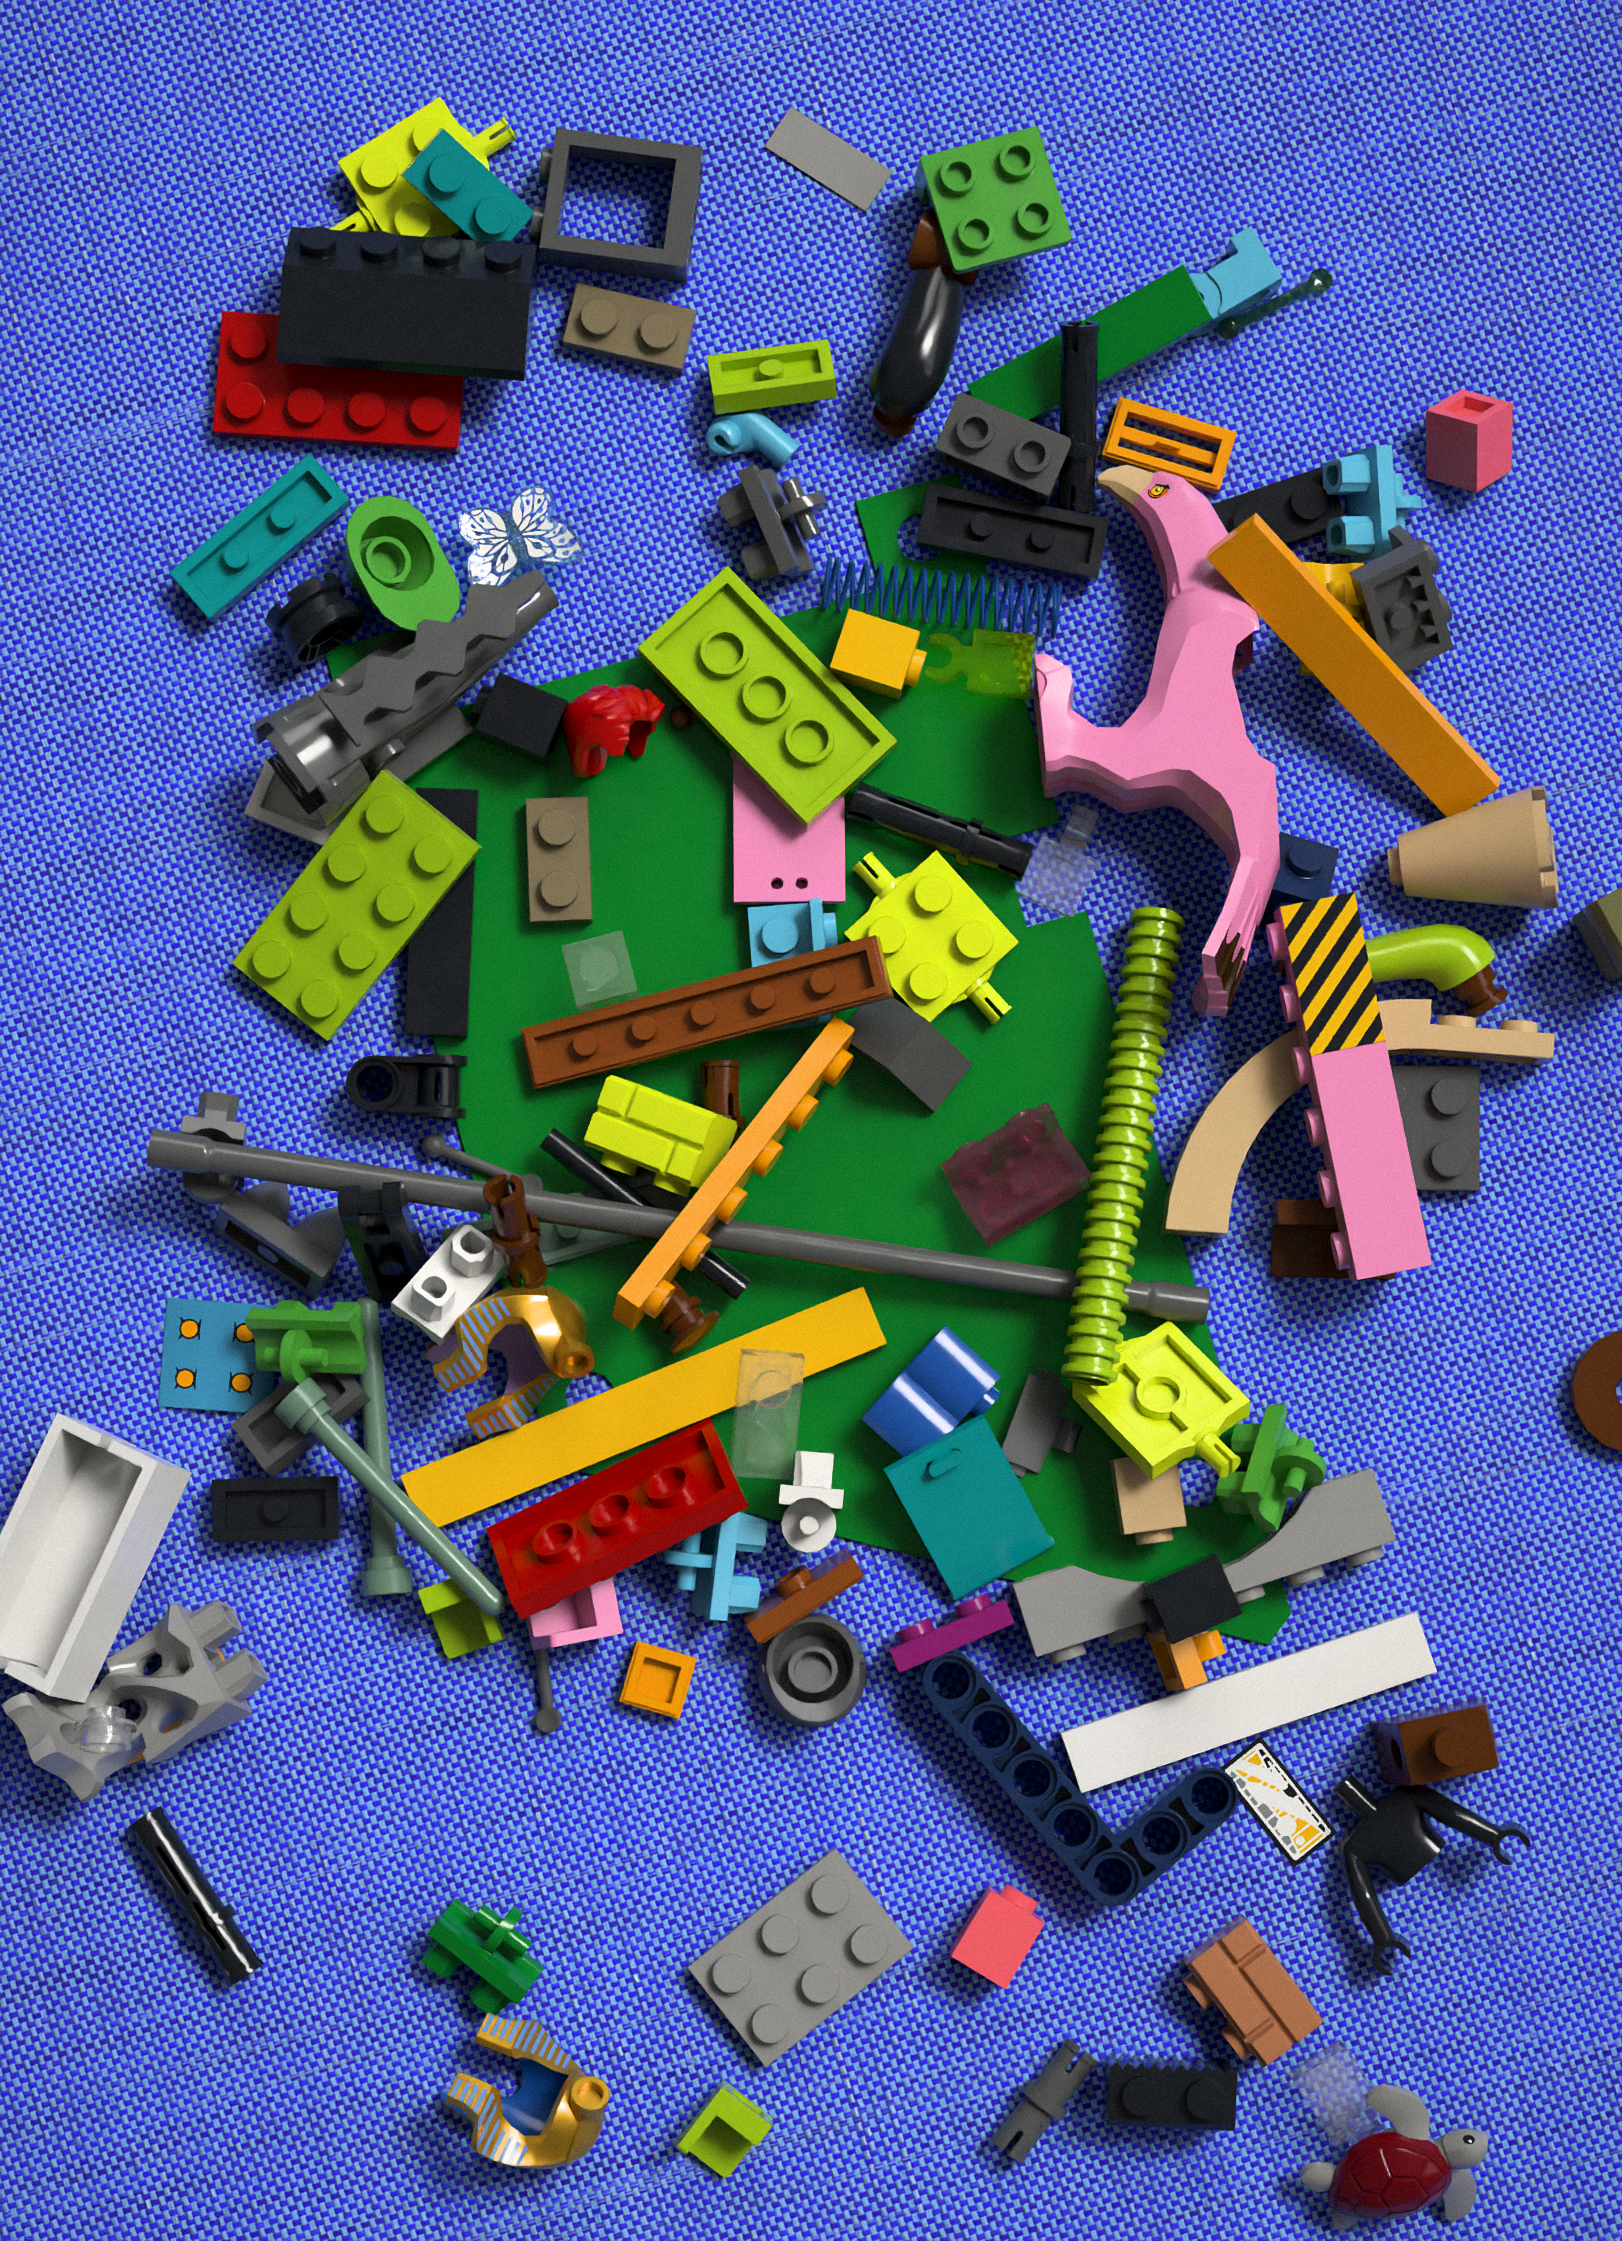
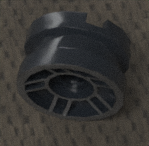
(315, 620)

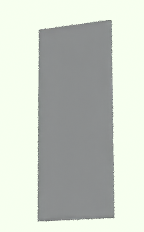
(828, 159)

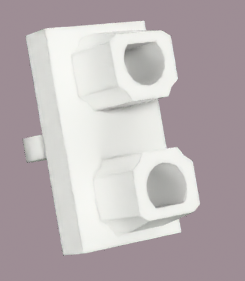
(450, 1282)
(809, 1519)

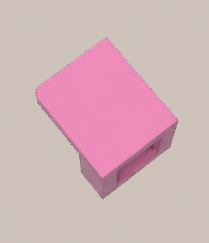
(577, 1618)

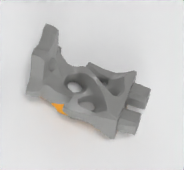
(179, 1702)

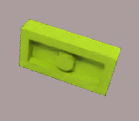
(772, 376)

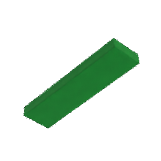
(1127, 336)

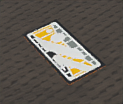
(1278, 1802)

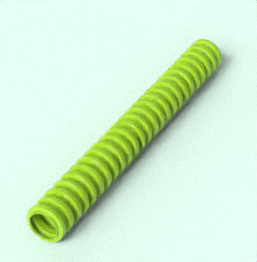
(1123, 1146)

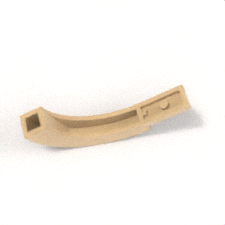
(1216, 1147)

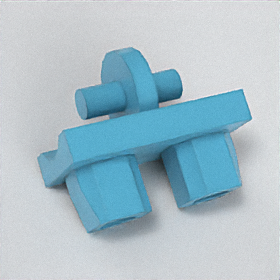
(1373, 503)
(708, 1566)

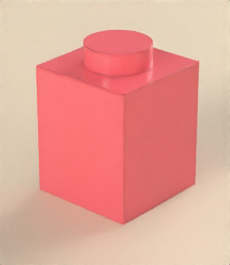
(998, 1934)

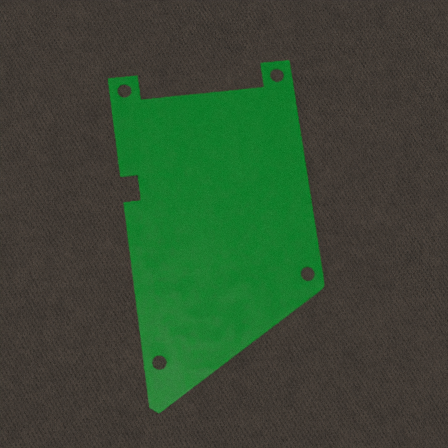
(870, 1149)

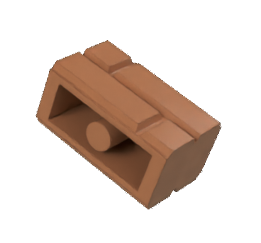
(1251, 1991)

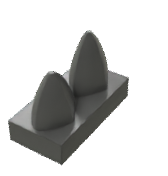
(296, 1254)

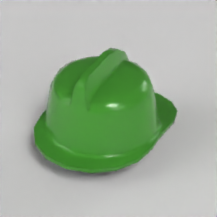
(399, 563)

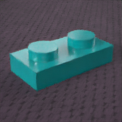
(466, 191)

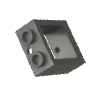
(611, 257)

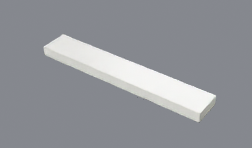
(1248, 1702)

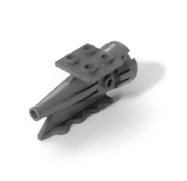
(398, 701)

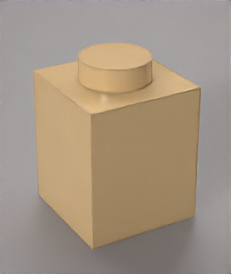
(1147, 1505)

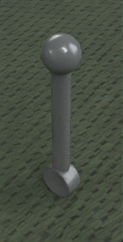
(435, 1146)
(549, 1717)

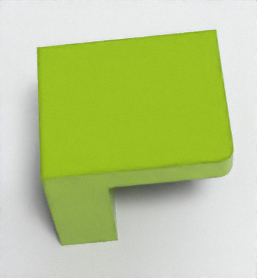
(459, 1619)
(724, 2129)

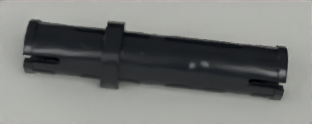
(1079, 414)
(951, 835)
(195, 1896)

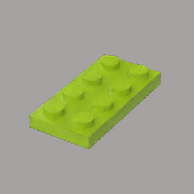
(767, 697)
(357, 904)

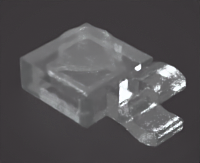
(1060, 870)

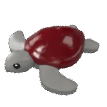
(1401, 2166)

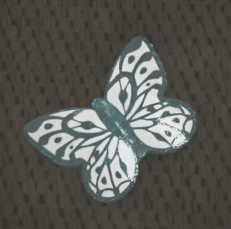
(517, 538)

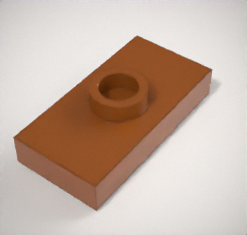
(801, 1593)

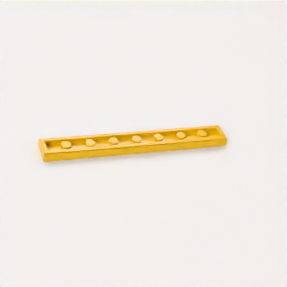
(633, 1412)

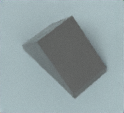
(908, 1050)

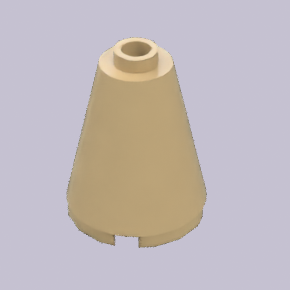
(1483, 855)

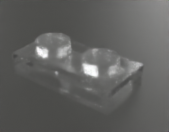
(767, 1414)

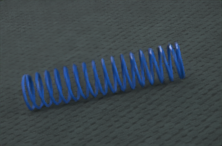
(940, 611)

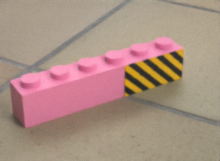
(1350, 1087)

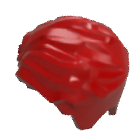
(606, 723)

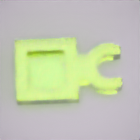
(995, 664)

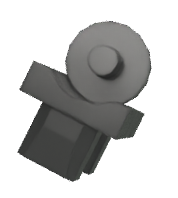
(763, 500)
(219, 1122)

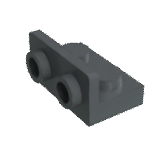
(1002, 449)
(1402, 603)

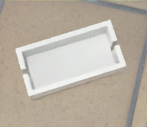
(78, 1553)

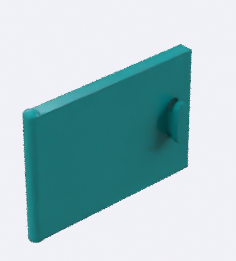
(968, 1507)

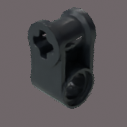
(413, 1085)

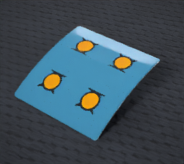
(211, 1357)

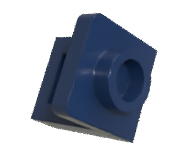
(1303, 873)

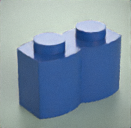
(933, 1394)

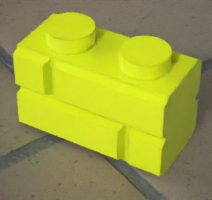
(659, 1134)

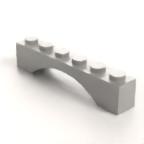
(1324, 1525)

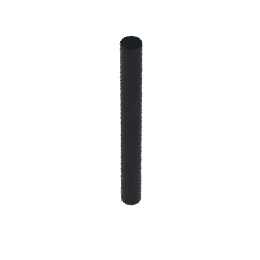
(616, 1190)

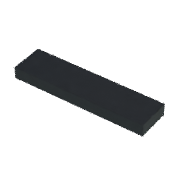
(443, 945)

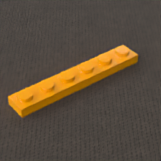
(723, 1191)

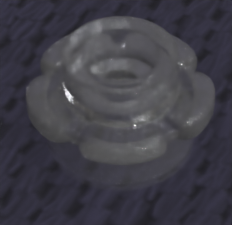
(105, 1730)

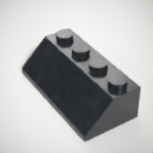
(407, 303)

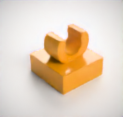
(1181, 1662)

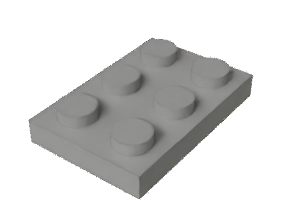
(800, 1956)

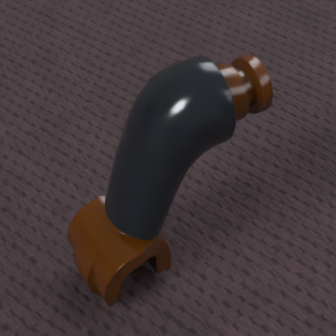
(922, 335)

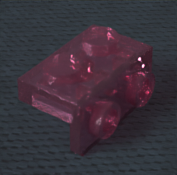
(1016, 1173)

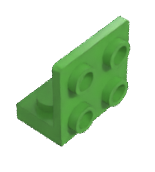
(993, 200)

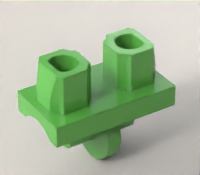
(308, 1340)
(1277, 1469)

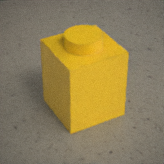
(877, 655)

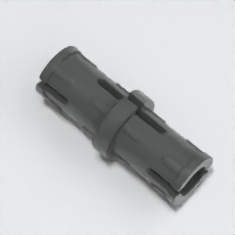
(1044, 2100)

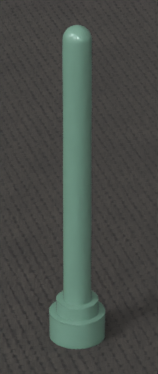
(309, 1412)
(387, 1569)

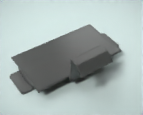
(1039, 1424)

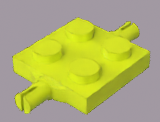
(386, 198)
(934, 937)
(1166, 1403)

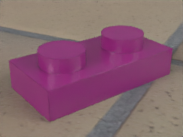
(974, 1620)

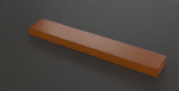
(707, 1013)

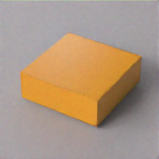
(658, 1679)

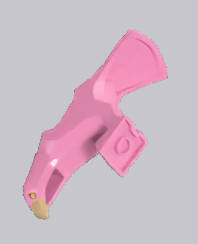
(1188, 733)

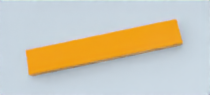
(1352, 667)

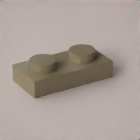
(629, 328)
(559, 860)

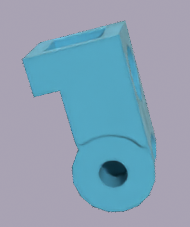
(1239, 280)

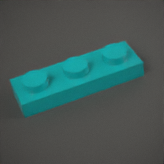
(260, 538)

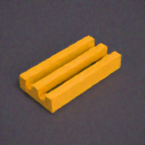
(1177, 423)

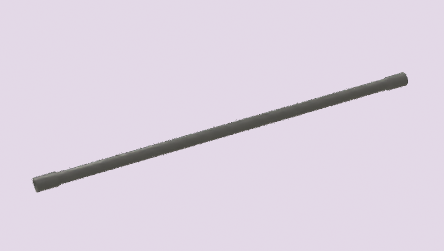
(204, 1155)

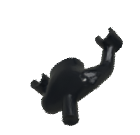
(1399, 1843)

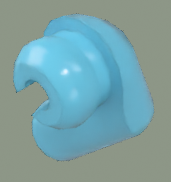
(749, 432)

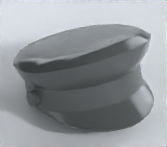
(812, 1671)

